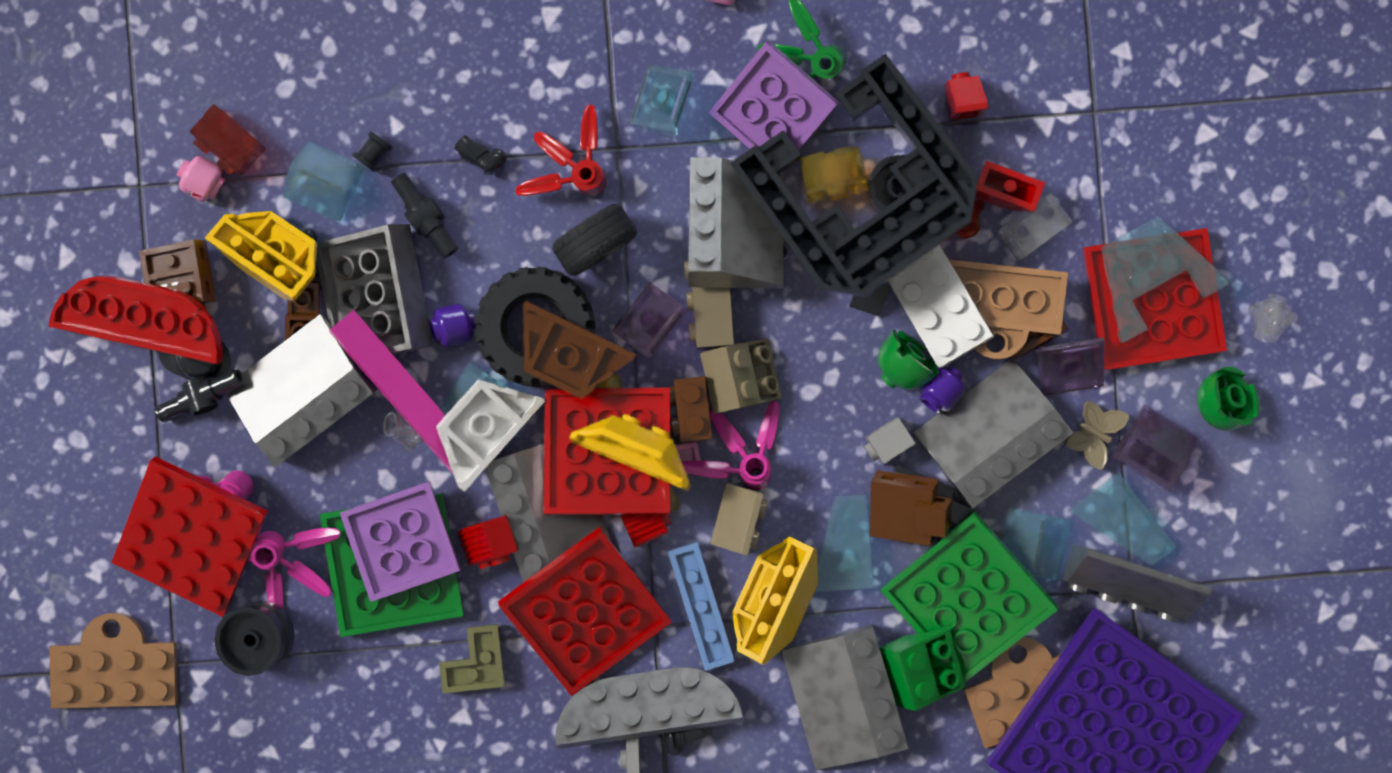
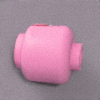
(200, 178)

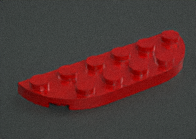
(139, 316)

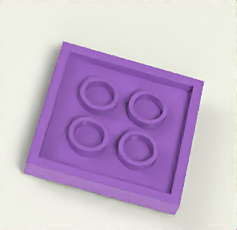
(773, 97)
(400, 541)

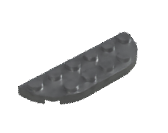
(646, 707)

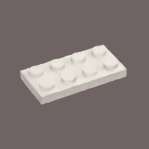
(940, 307)

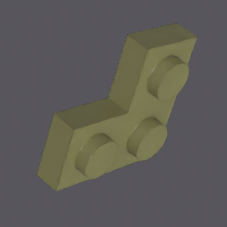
(484, 666)

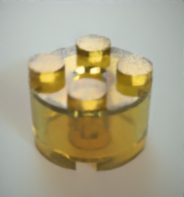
(834, 174)

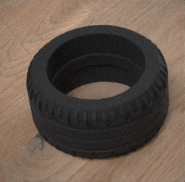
(594, 239)

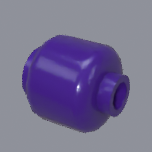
(452, 325)
(943, 390)

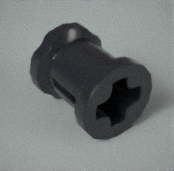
(372, 151)

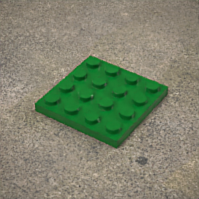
(973, 590)
(417, 605)

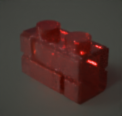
(227, 140)

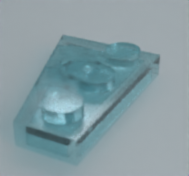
(1124, 519)
(847, 548)

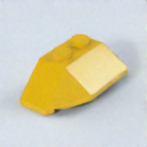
(267, 250)
(635, 447)
(775, 599)

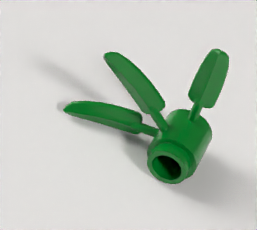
(811, 32)

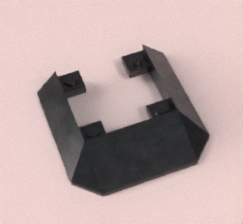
(934, 176)

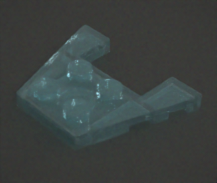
(1146, 260)

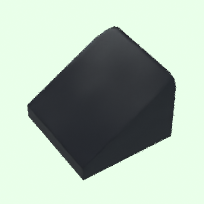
(871, 303)

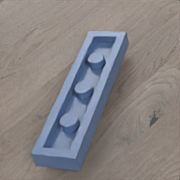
(701, 606)

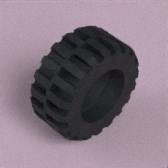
(505, 295)

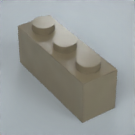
(711, 315)

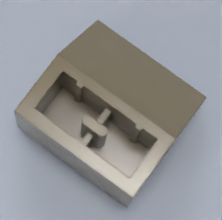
(740, 375)
(738, 518)

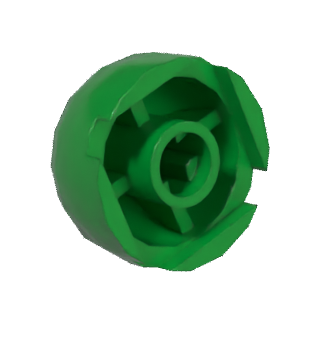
(904, 362)
(1227, 400)

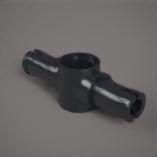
(424, 215)
(199, 395)

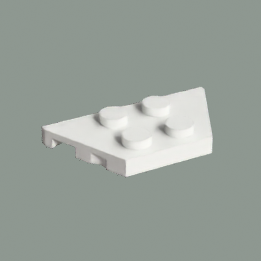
(482, 427)

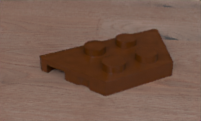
(567, 353)

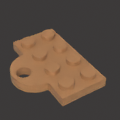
(1015, 302)
(113, 669)
(1001, 698)

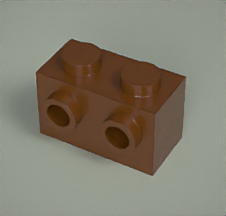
(692, 409)

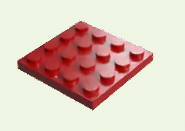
(1174, 312)
(588, 482)
(189, 536)
(584, 611)

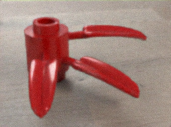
(563, 156)

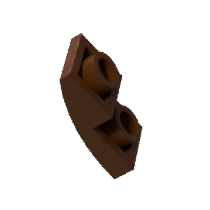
(303, 309)

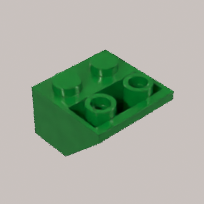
(922, 668)

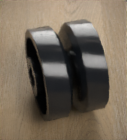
(254, 637)

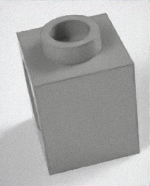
(888, 441)

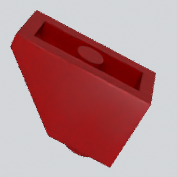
(965, 97)
(1008, 188)

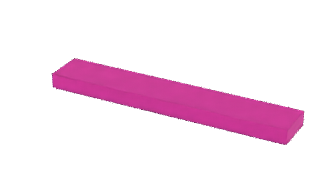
(391, 380)

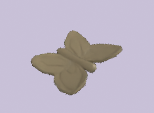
(1093, 431)

